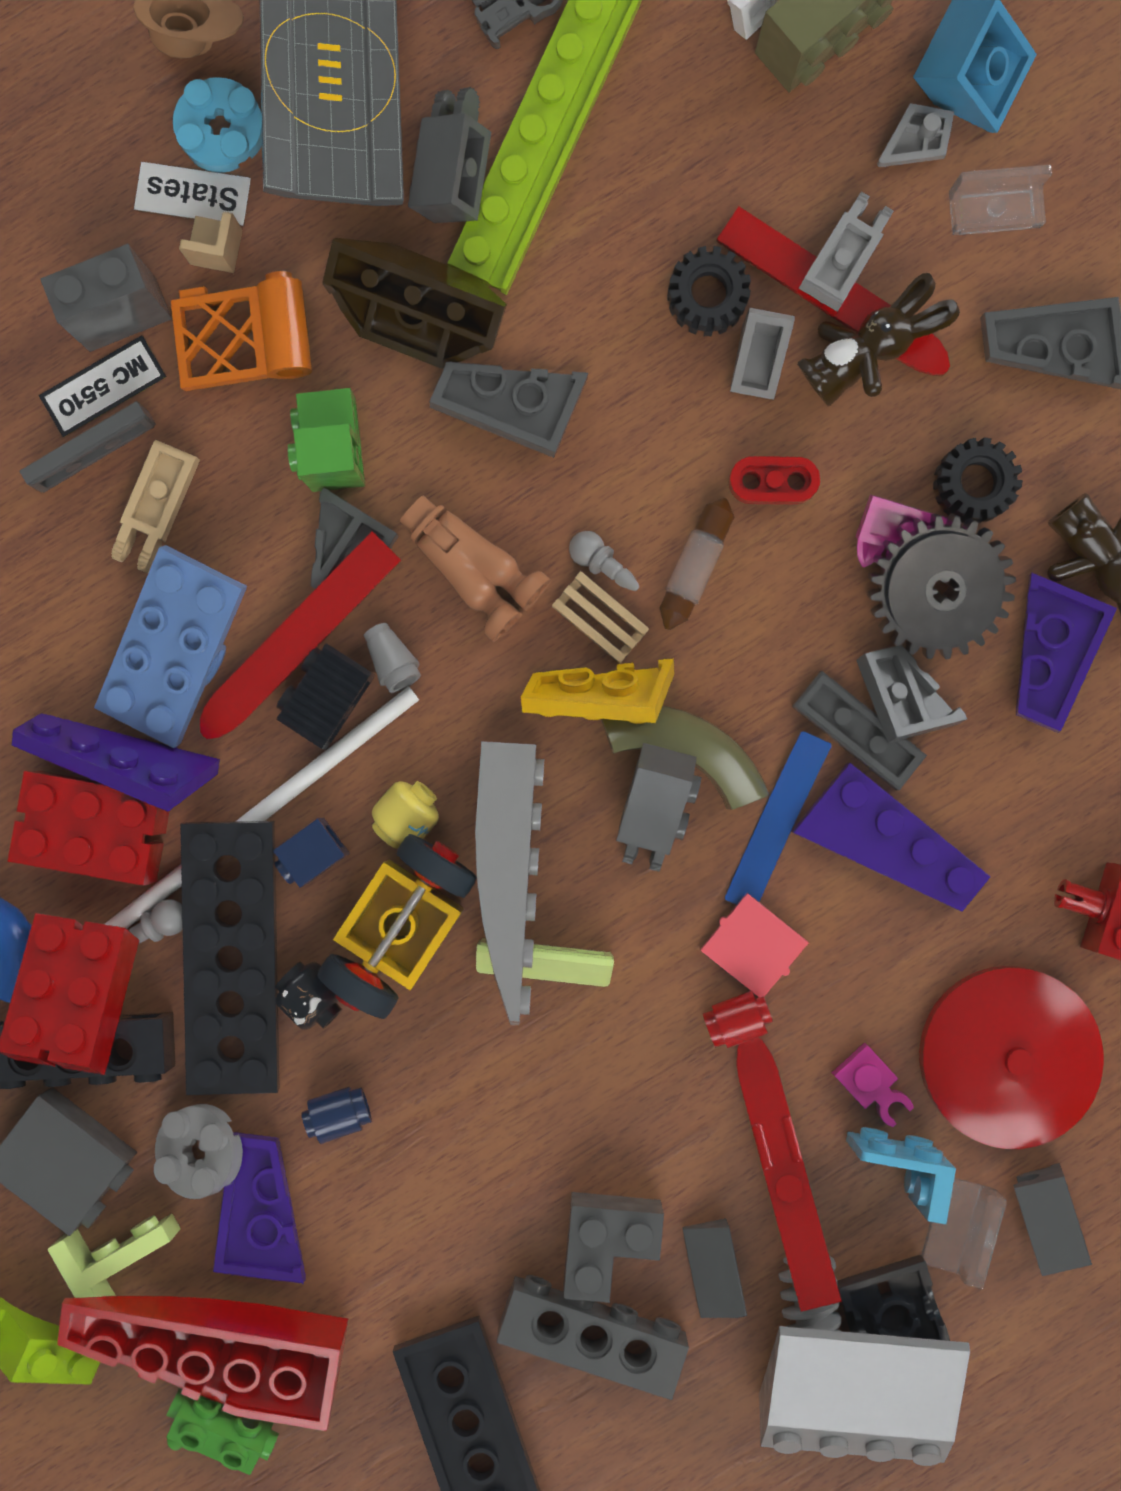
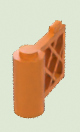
(276, 324)

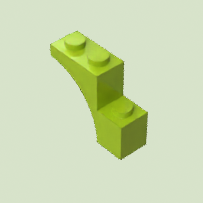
(32, 1354)

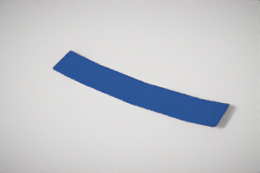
(778, 817)

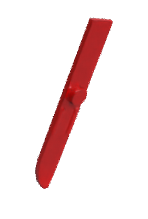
(789, 265)
(297, 636)
(786, 1177)

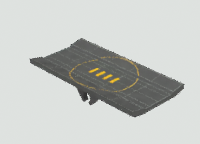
(331, 101)

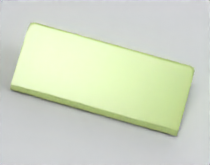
(558, 964)

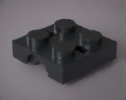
(903, 1312)

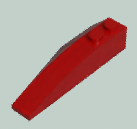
(238, 1353)

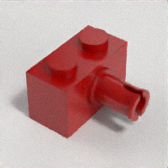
(1102, 907)

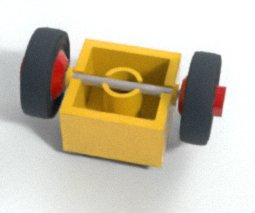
(397, 926)

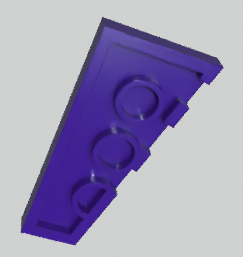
(123, 762)
(881, 834)

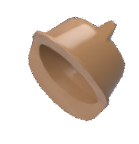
(188, 26)

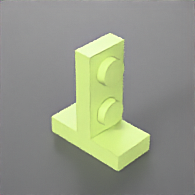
(88, 1271)

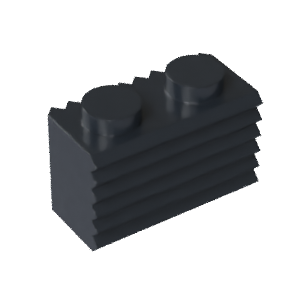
(324, 695)

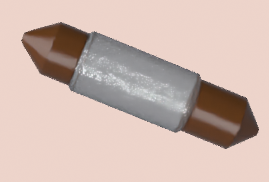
(696, 563)

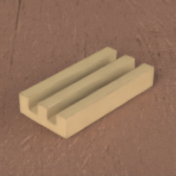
(571, 593)

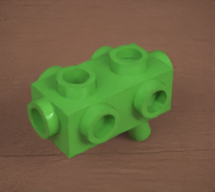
(217, 1434)

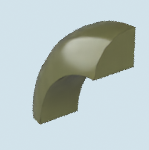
(686, 733)

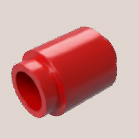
(737, 1020)

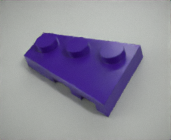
(1057, 649)
(257, 1217)

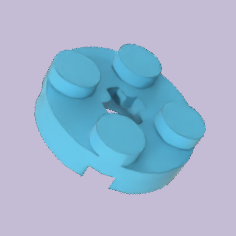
(202, 103)

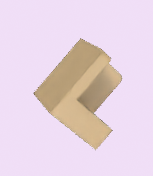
(213, 243)

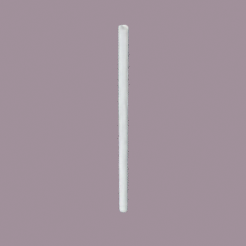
(280, 797)

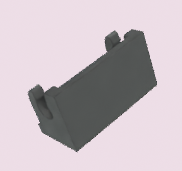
(1051, 1220)

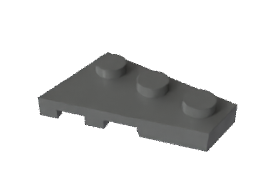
(1058, 340)

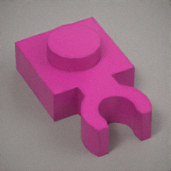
(870, 1081)

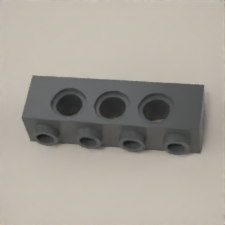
(651, 1371)

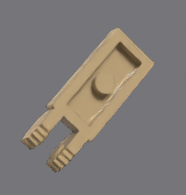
(155, 502)

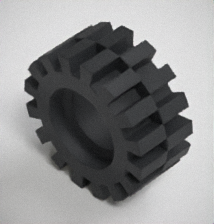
(708, 264)
(999, 465)

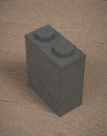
(106, 298)
(63, 1162)

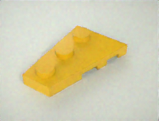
(614, 695)

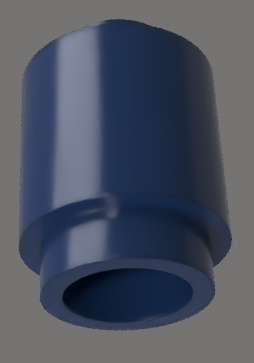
(336, 1114)

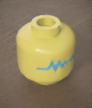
(404, 811)

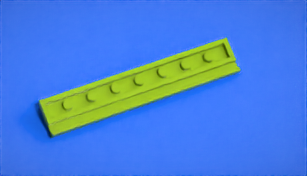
(542, 139)

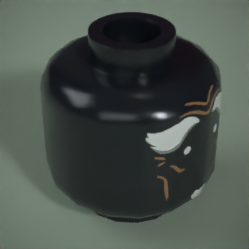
(306, 997)

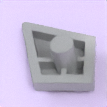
(919, 136)

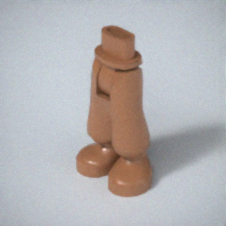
(473, 565)

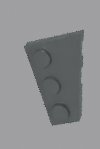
(511, 403)

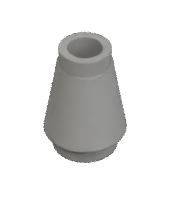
(391, 658)

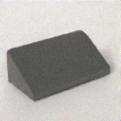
(714, 1270)

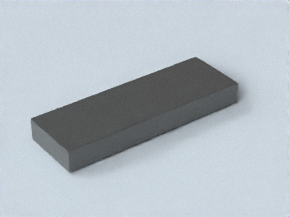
(88, 447)
(858, 730)

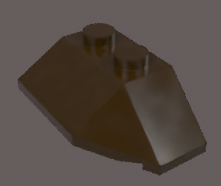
(412, 301)

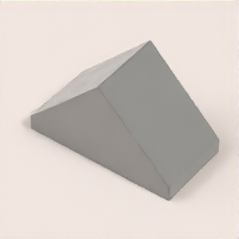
(761, 353)

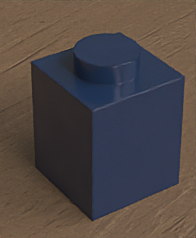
(309, 853)

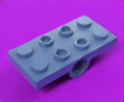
(170, 646)

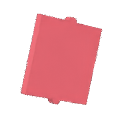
(754, 945)

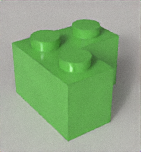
(326, 440)

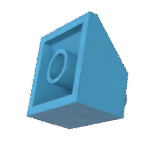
(976, 62)

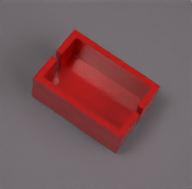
(86, 829)
(69, 994)

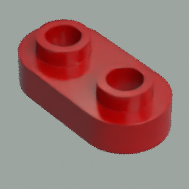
(772, 479)

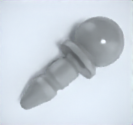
(589, 550)
(163, 920)

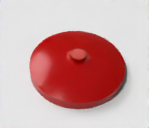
(1011, 1057)

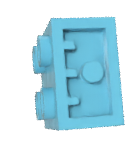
(928, 1172)

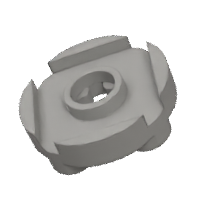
(174, 1155)

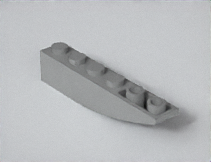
(504, 862)

